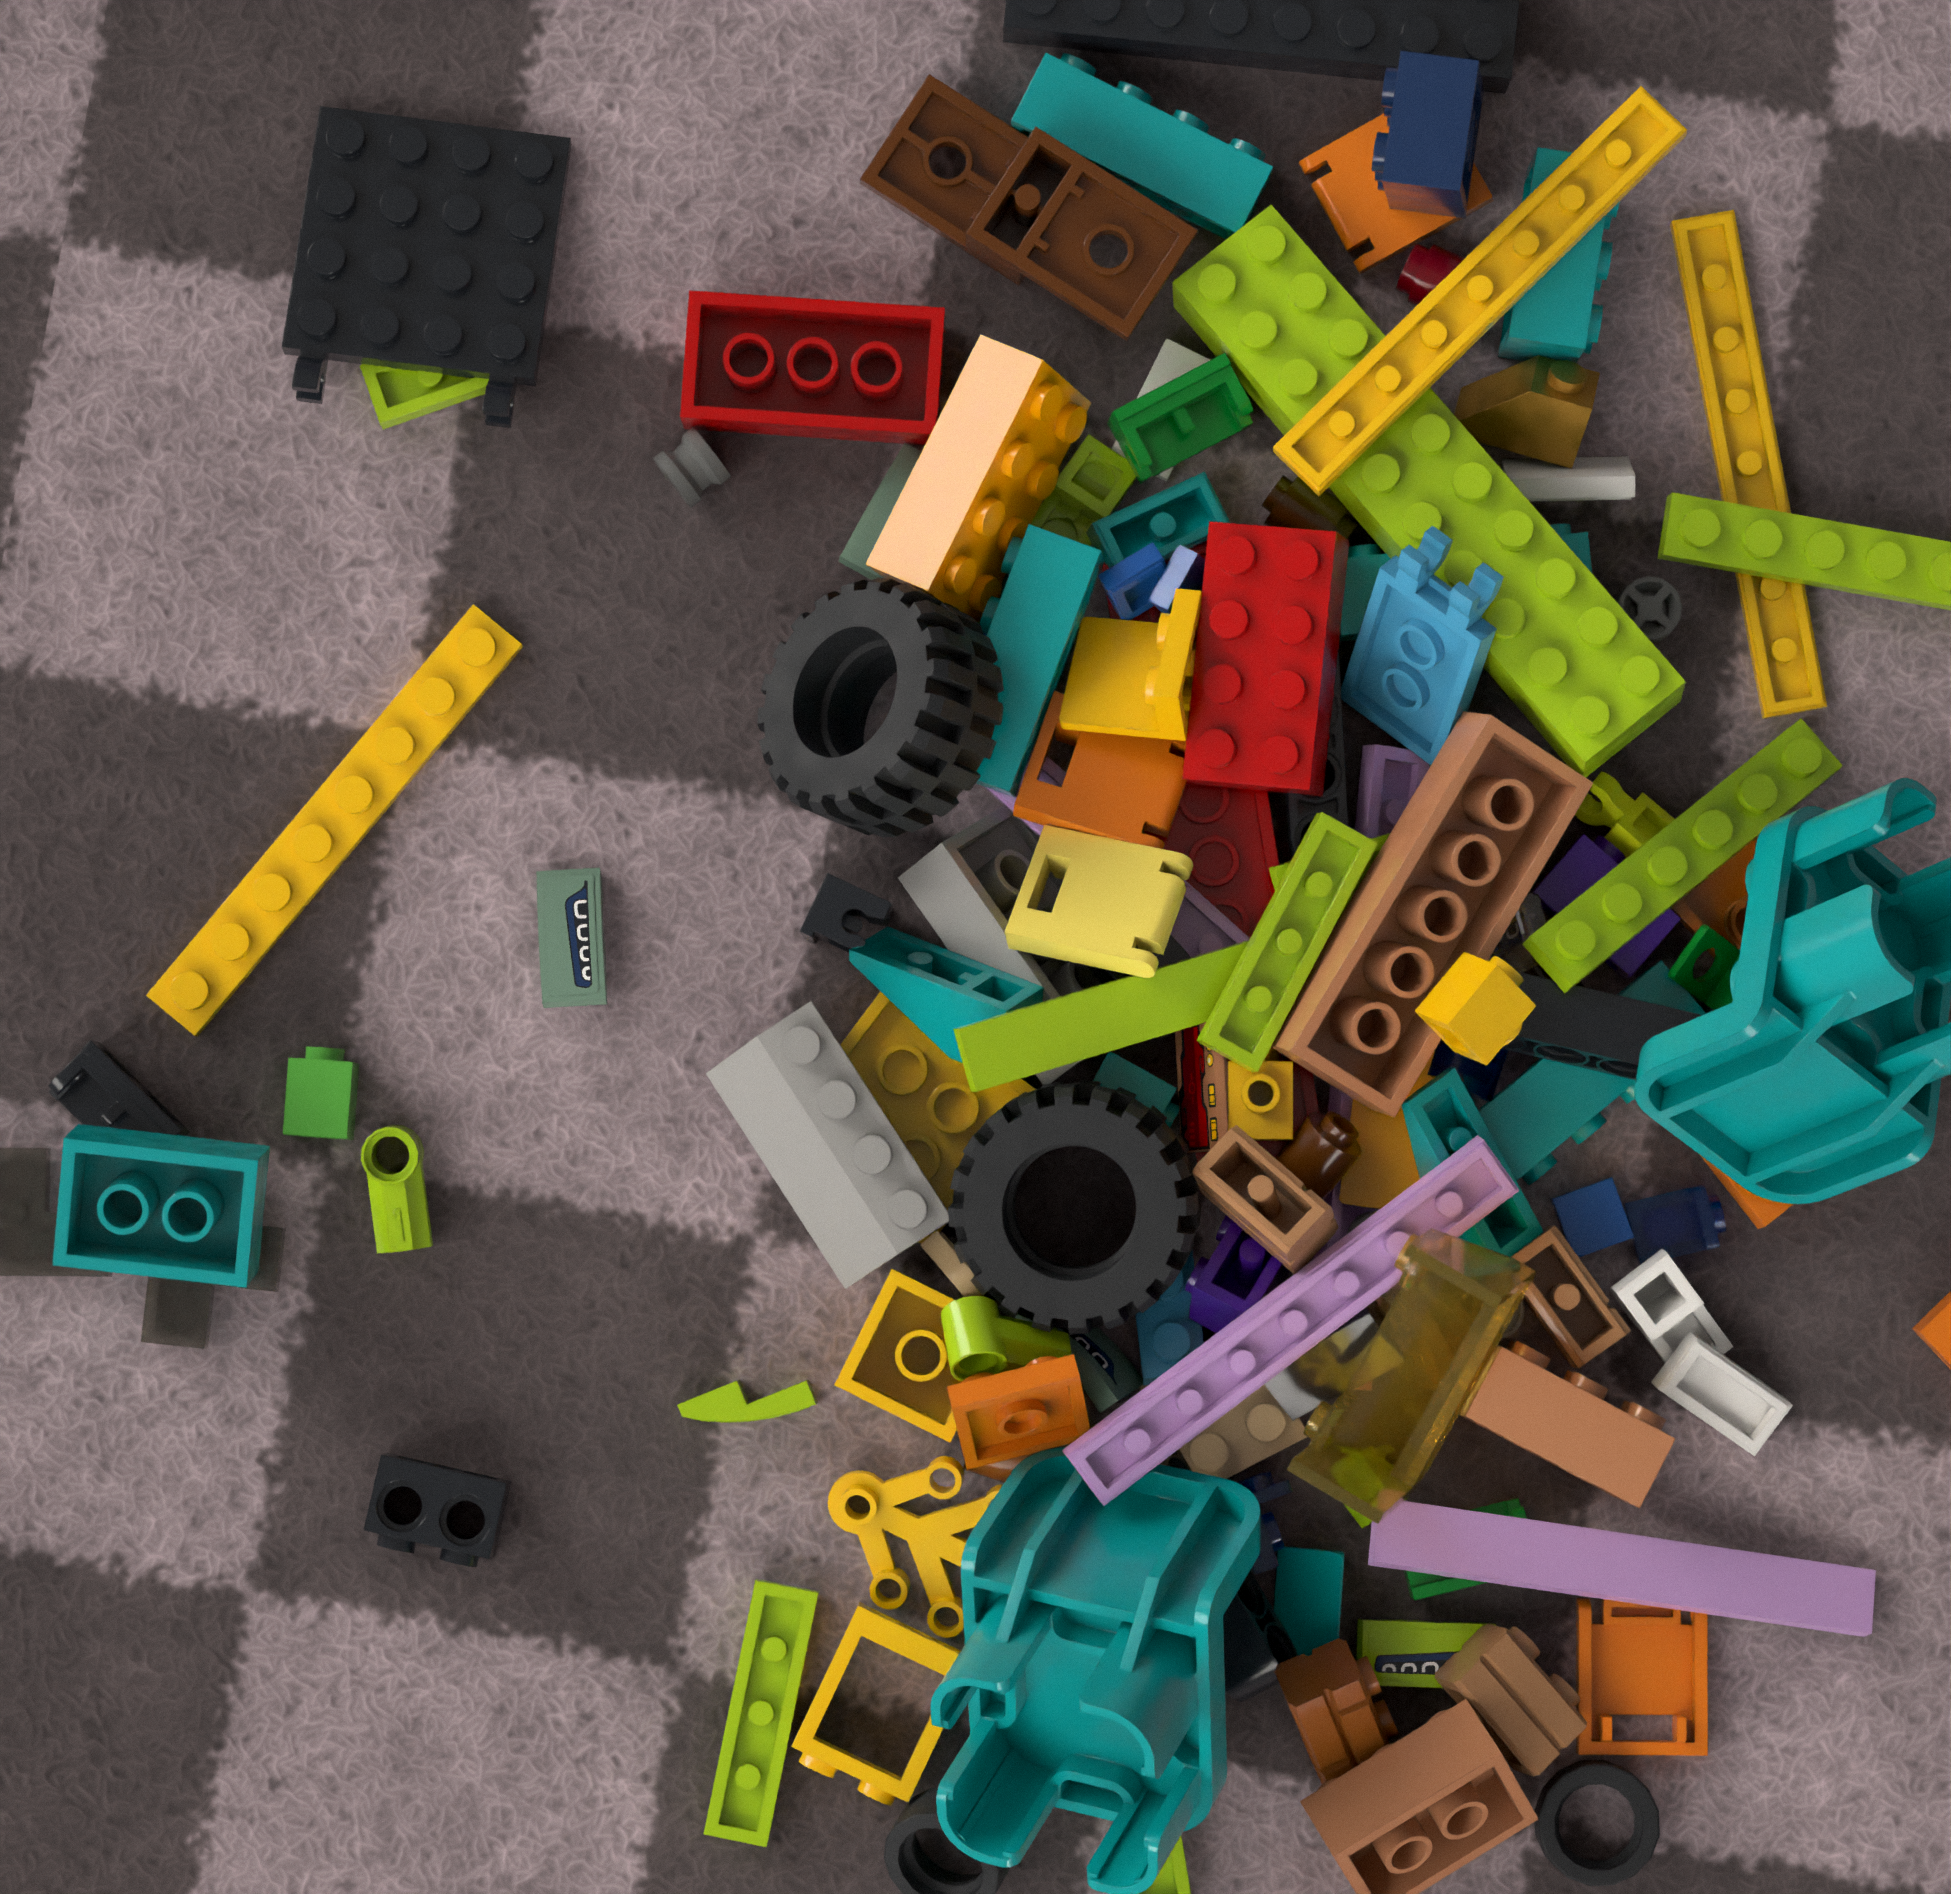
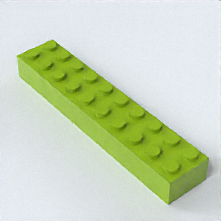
(1559, 636)

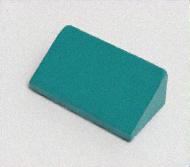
(1166, 518)
(1309, 1595)

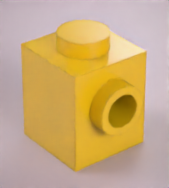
(1477, 1007)
(1262, 1099)

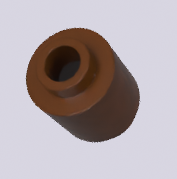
(1321, 1151)

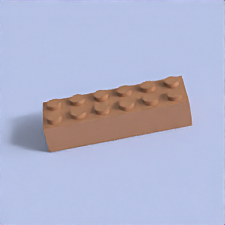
(1434, 891)

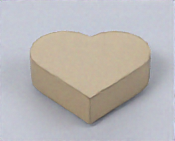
(944, 1255)

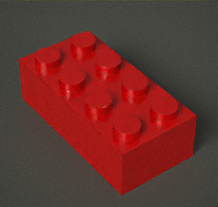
(812, 367)
(1266, 658)

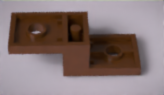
(1028, 207)

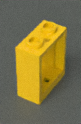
(826, 1757)

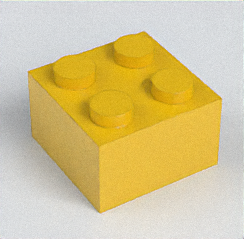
(904, 1357)

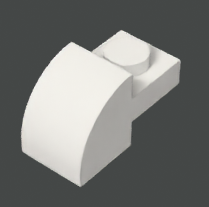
(1666, 1306)

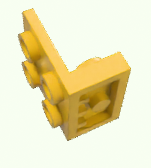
(1134, 674)

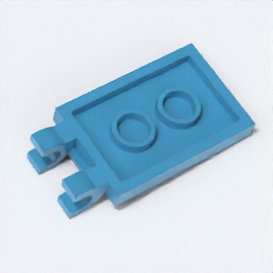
(1421, 647)

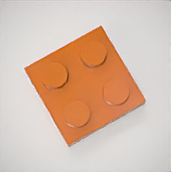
(1019, 1410)

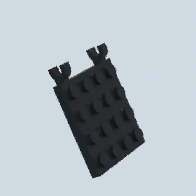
(426, 252)

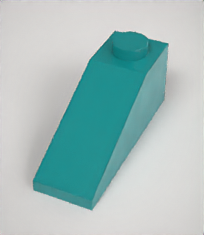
(938, 985)
(1442, 1121)

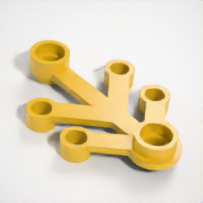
(927, 1535)

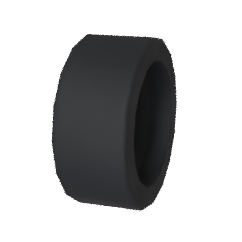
(1643, 1839)
(912, 1868)

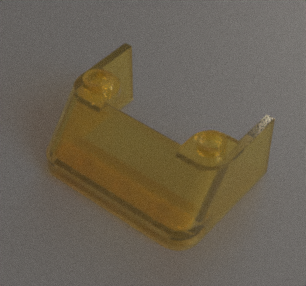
(1414, 1375)

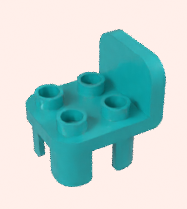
(1835, 1013)
(1094, 1663)

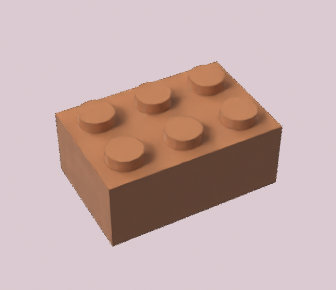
(1569, 1423)
(1420, 1806)

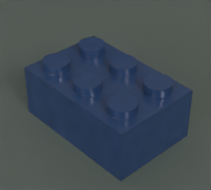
(1432, 133)

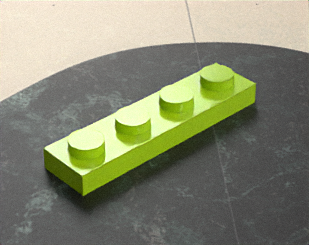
(1287, 942)
(761, 1713)

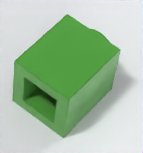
(321, 1095)

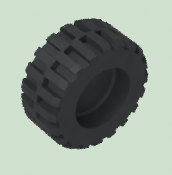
(932, 732)
(1021, 1276)

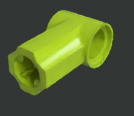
(399, 1197)
(988, 1342)

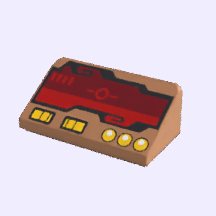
(1201, 1091)

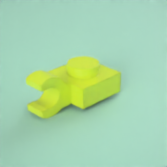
(1630, 820)

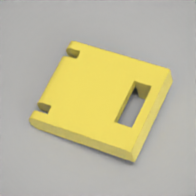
(1107, 904)

